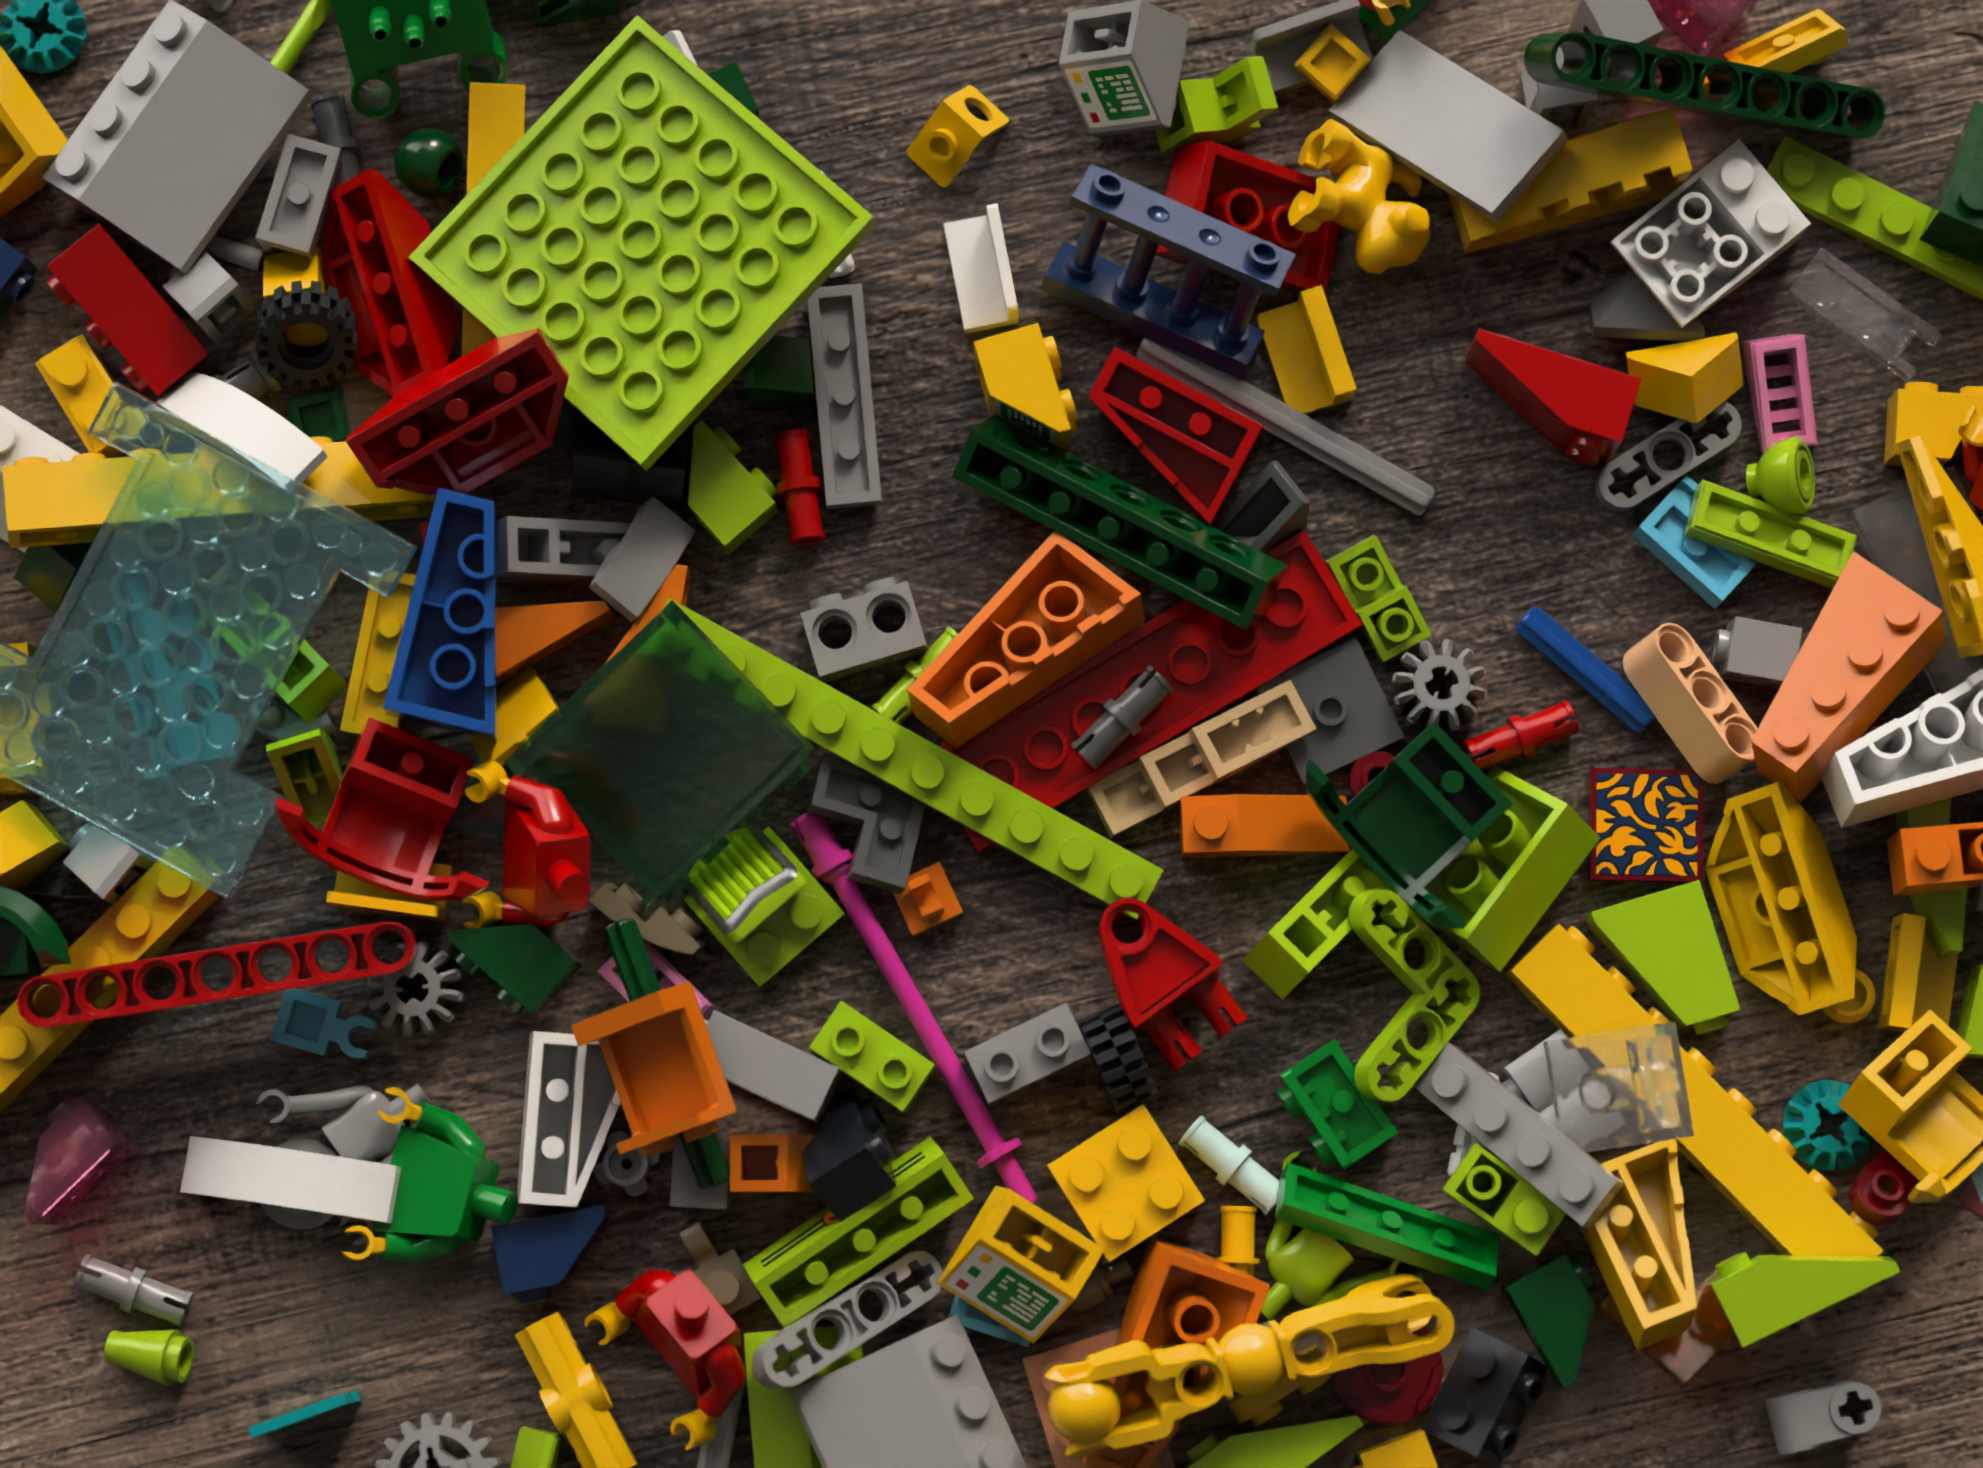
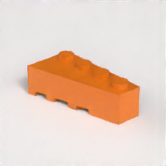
(1024, 639)
(1848, 672)

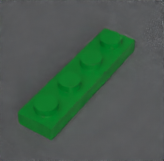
(1387, 1226)

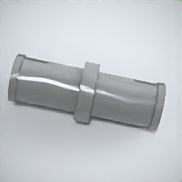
(133, 1290)

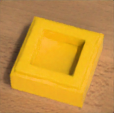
(1332, 63)

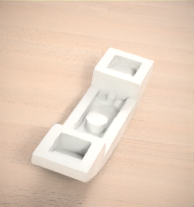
(243, 423)
(291, 1179)

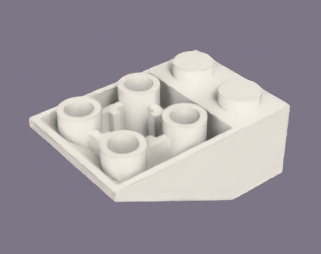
(1711, 234)

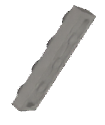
(844, 397)
(1519, 1135)

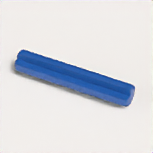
(1585, 669)

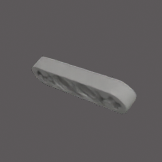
(850, 1323)

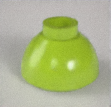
(1784, 476)

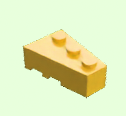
(1645, 1245)

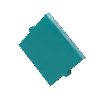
(304, 1414)

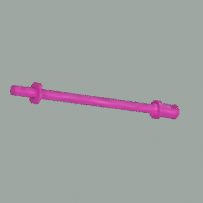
(832, 866)

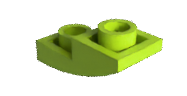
(1378, 598)

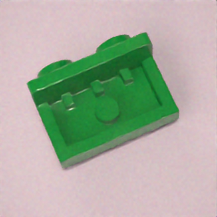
(1340, 1116)

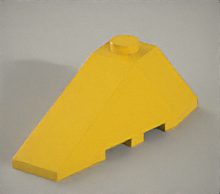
(1952, 542)

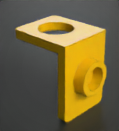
(954, 134)

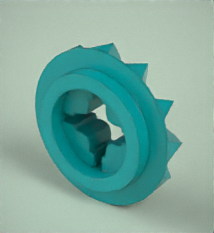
(52, 51)
(1802, 1120)

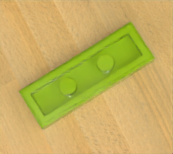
(1769, 535)

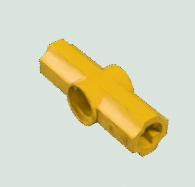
(574, 1395)

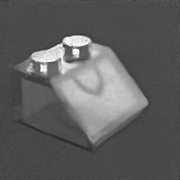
(1619, 1087)

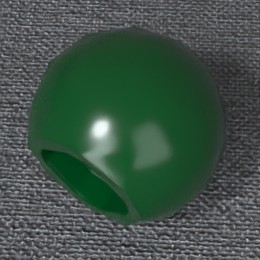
(428, 162)

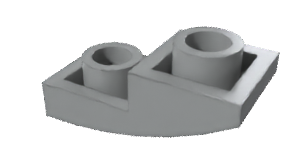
(642, 559)

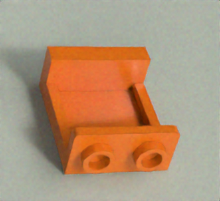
(661, 1068)

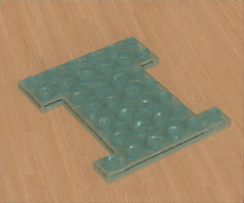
(180, 642)

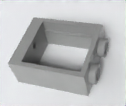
(773, 1068)

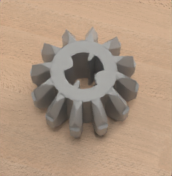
(1422, 674)
(415, 1009)

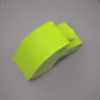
(1220, 106)

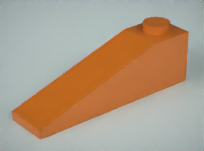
(1174, 1302)

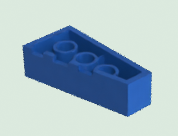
(449, 633)

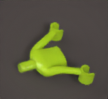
(1309, 1266)

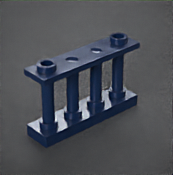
(1150, 307)

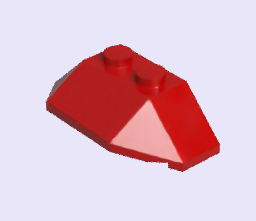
(400, 312)
(466, 418)

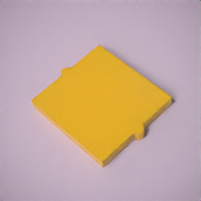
(521, 710)

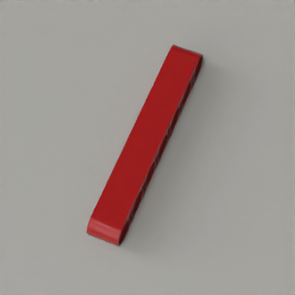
(190, 974)

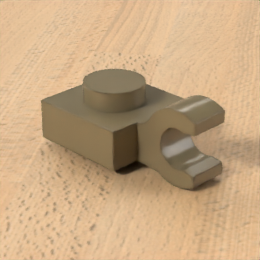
(722, 1273)

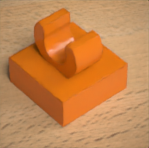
(928, 900)

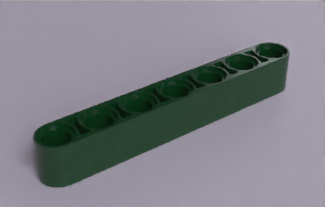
(1683, 85)

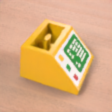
(1020, 383)
(1020, 1264)

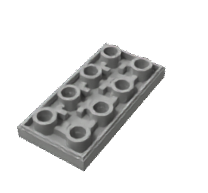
(1448, 125)

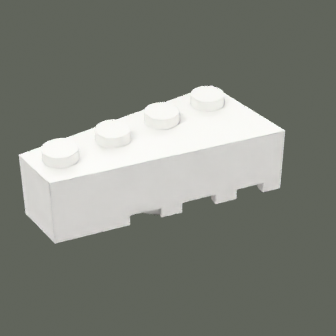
(1912, 758)

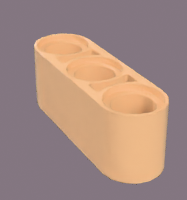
(1691, 702)

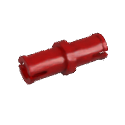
(799, 487)
(1521, 736)

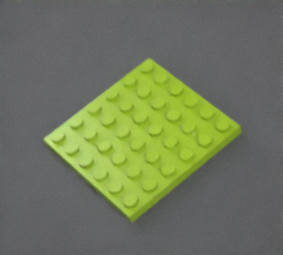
(645, 239)

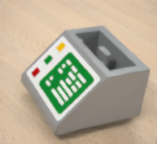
(1124, 65)

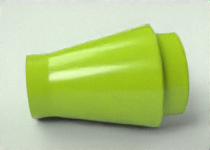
(153, 1354)

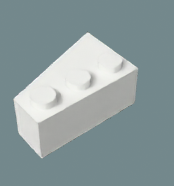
(564, 1118)

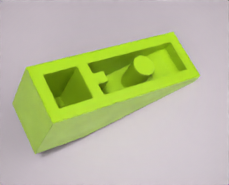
(1311, 926)
(1782, 1289)
(1273, 1447)

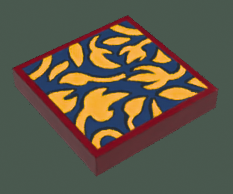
(1646, 825)

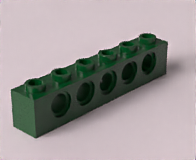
(1119, 521)

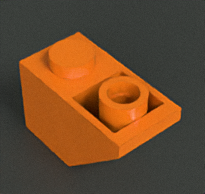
(1936, 858)
(768, 1163)

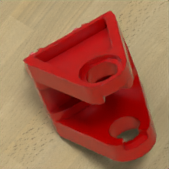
(1160, 972)

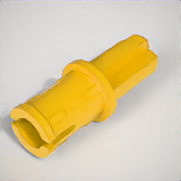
(1238, 1238)

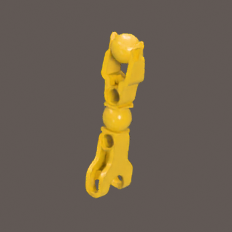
(1248, 1360)

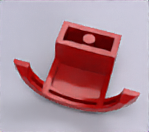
(390, 815)

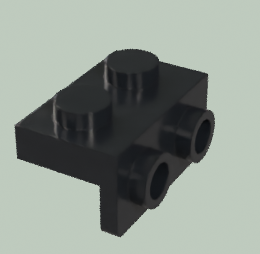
(1486, 1398)

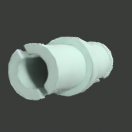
(1232, 1164)

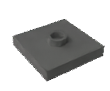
(1344, 707)

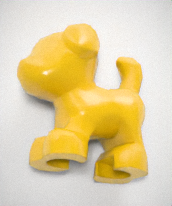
(1384, 230)

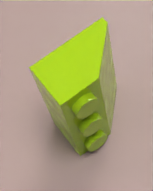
(1512, 871)

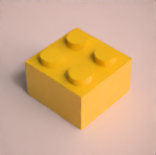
(1125, 1183)

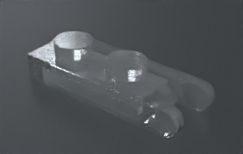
(1860, 312)

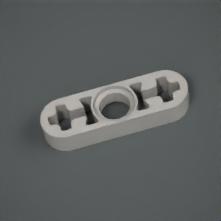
(1642, 490)

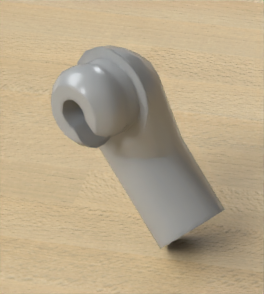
(282, 723)

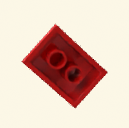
(1255, 199)
(1562, 397)

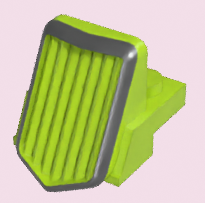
(760, 901)

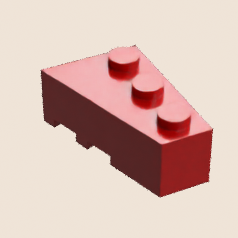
(125, 311)
(1177, 429)

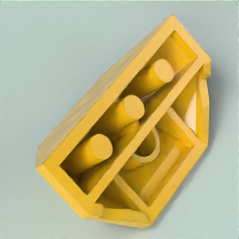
(1782, 901)

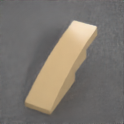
(1201, 758)

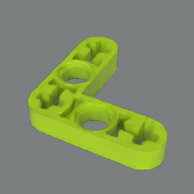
(1427, 988)

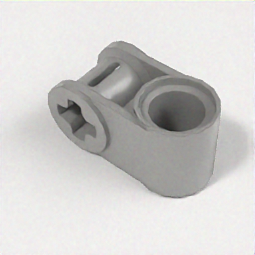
(1812, 1416)

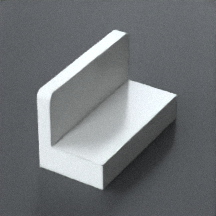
(982, 272)

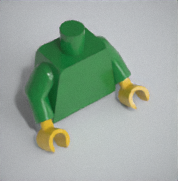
(441, 1191)

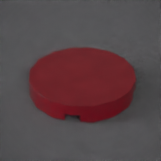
(1390, 1391)

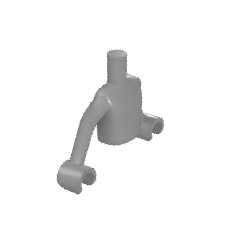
(359, 1129)

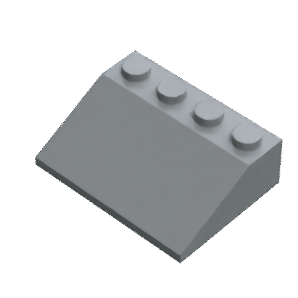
(177, 136)
(909, 1408)

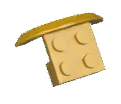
(1922, 1107)

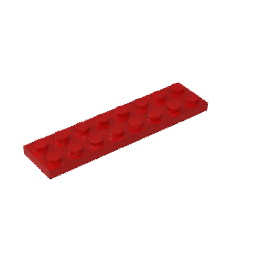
(1194, 650)

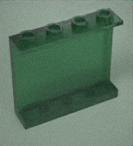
(665, 752)

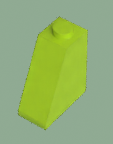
(1671, 954)

